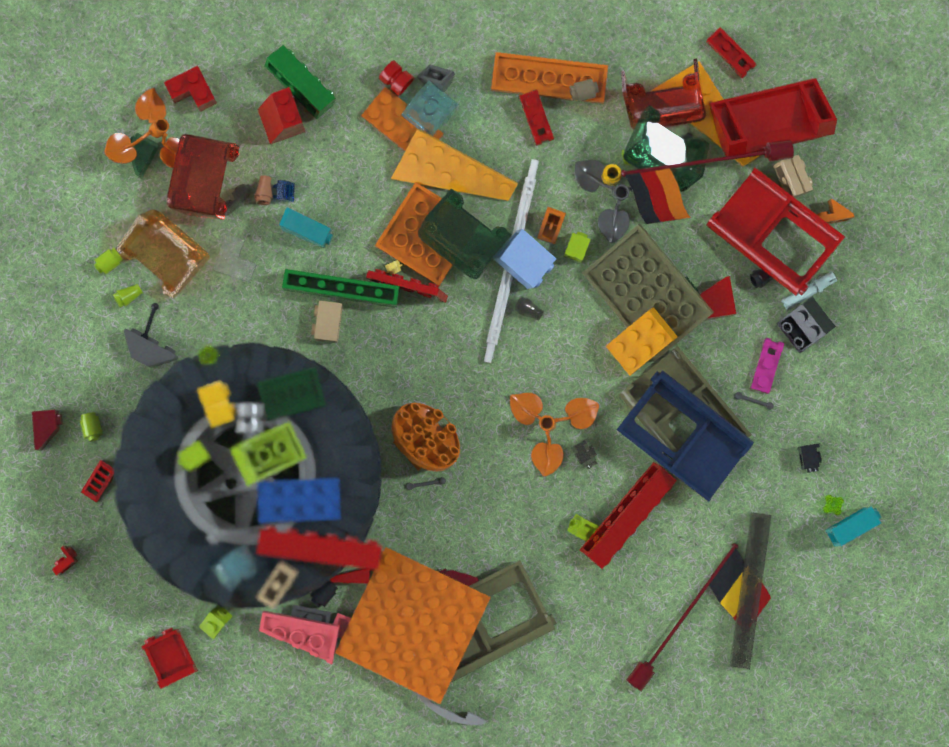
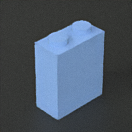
(525, 259)

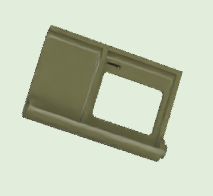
(659, 412)
(485, 649)

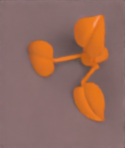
(149, 108)
(526, 408)

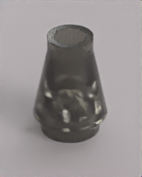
(528, 308)

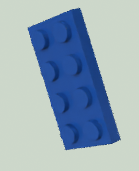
(299, 500)

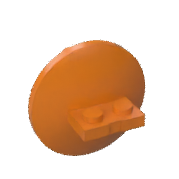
(423, 439)

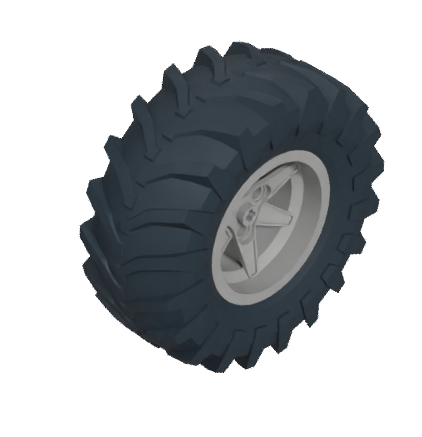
(169, 510)

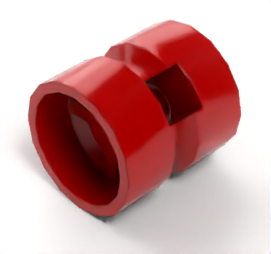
(395, 77)

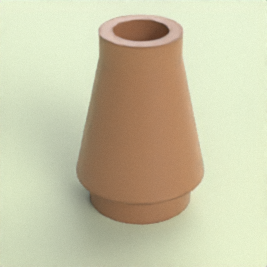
(264, 191)

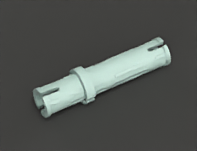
(816, 286)

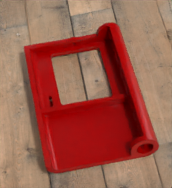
(756, 212)

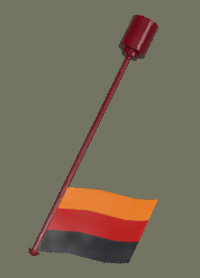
(659, 193)

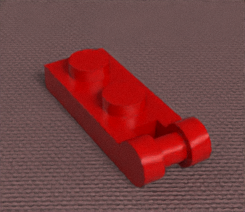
(731, 52)
(536, 116)

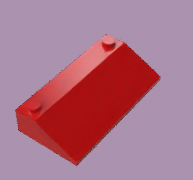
(772, 115)

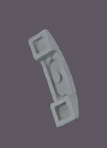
(470, 719)

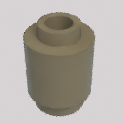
(584, 90)

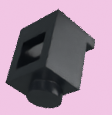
(810, 457)

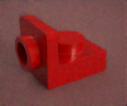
(65, 563)

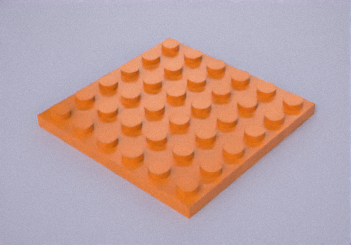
(413, 625)

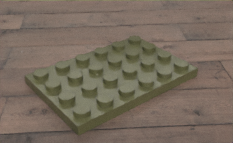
(641, 276)

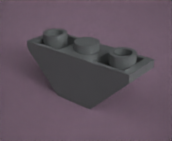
(147, 350)

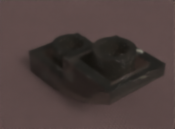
(240, 194)

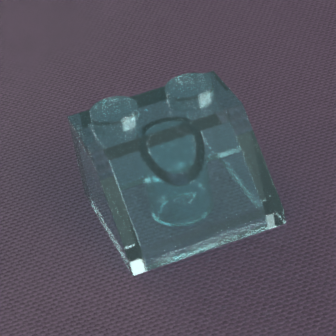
(430, 109)

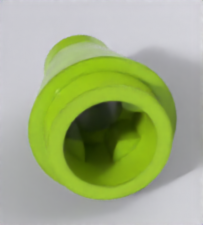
(126, 295)

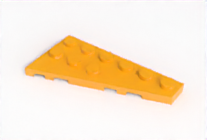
(710, 94)
(444, 167)

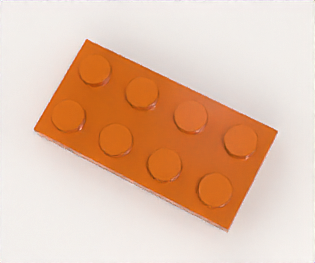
(386, 116)

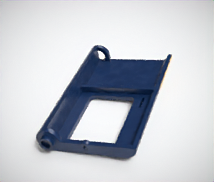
(709, 450)

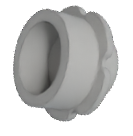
(215, 535)

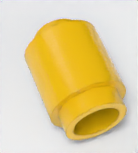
(611, 169)

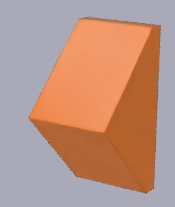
(551, 225)

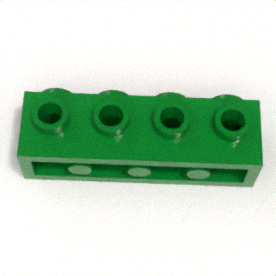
(302, 83)

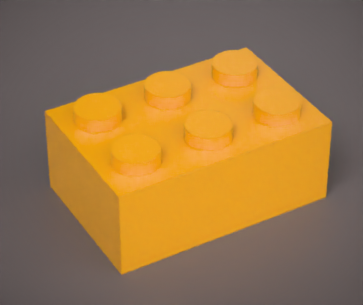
(641, 341)

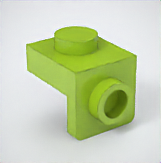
(215, 621)

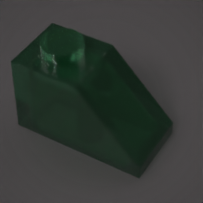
(145, 153)

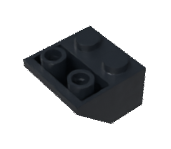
(806, 325)

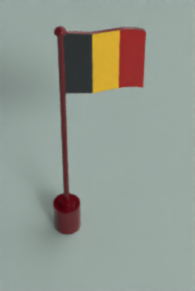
(726, 587)

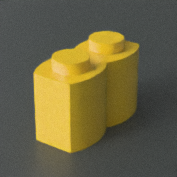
(217, 404)

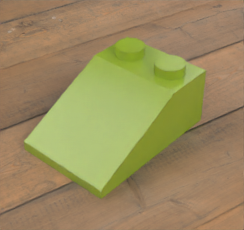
(268, 453)

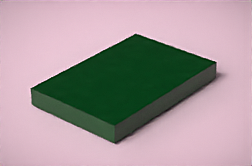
(291, 394)

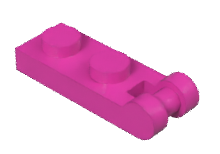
(767, 366)

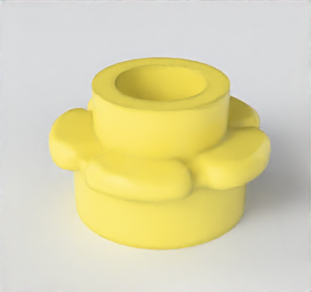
(393, 267)

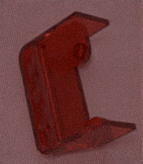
(675, 104)

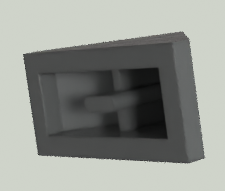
(438, 76)

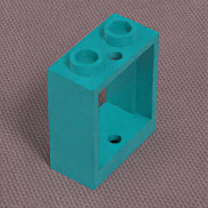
(853, 526)

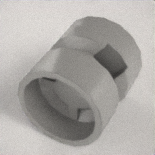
(247, 411)

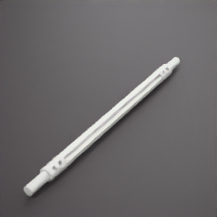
(506, 280)

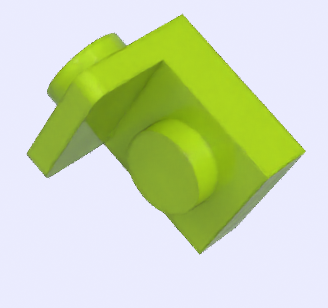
(582, 527)

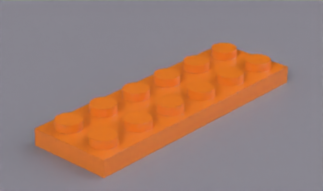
(549, 76)

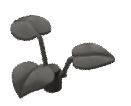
(611, 222)

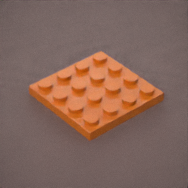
(402, 240)

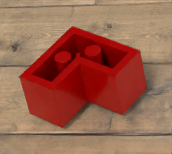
(191, 84)

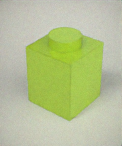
(577, 246)
(193, 456)

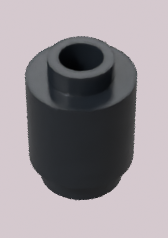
(323, 594)

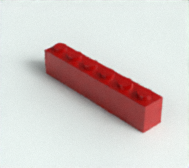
(628, 515)
(319, 549)

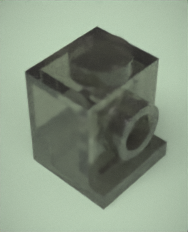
(585, 454)

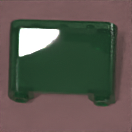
(656, 146)
(461, 236)

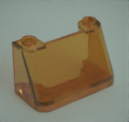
(163, 251)

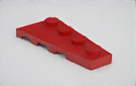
(410, 286)

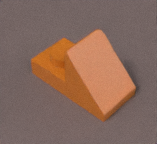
(837, 213)

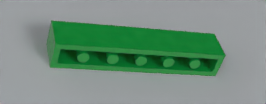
(341, 288)

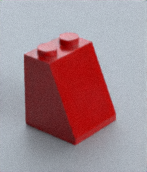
(281, 116)

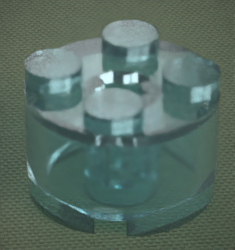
(235, 566)

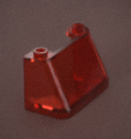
(200, 176)

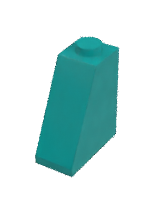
(305, 228)

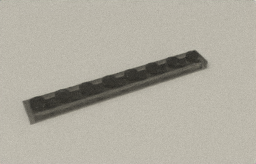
(750, 590)

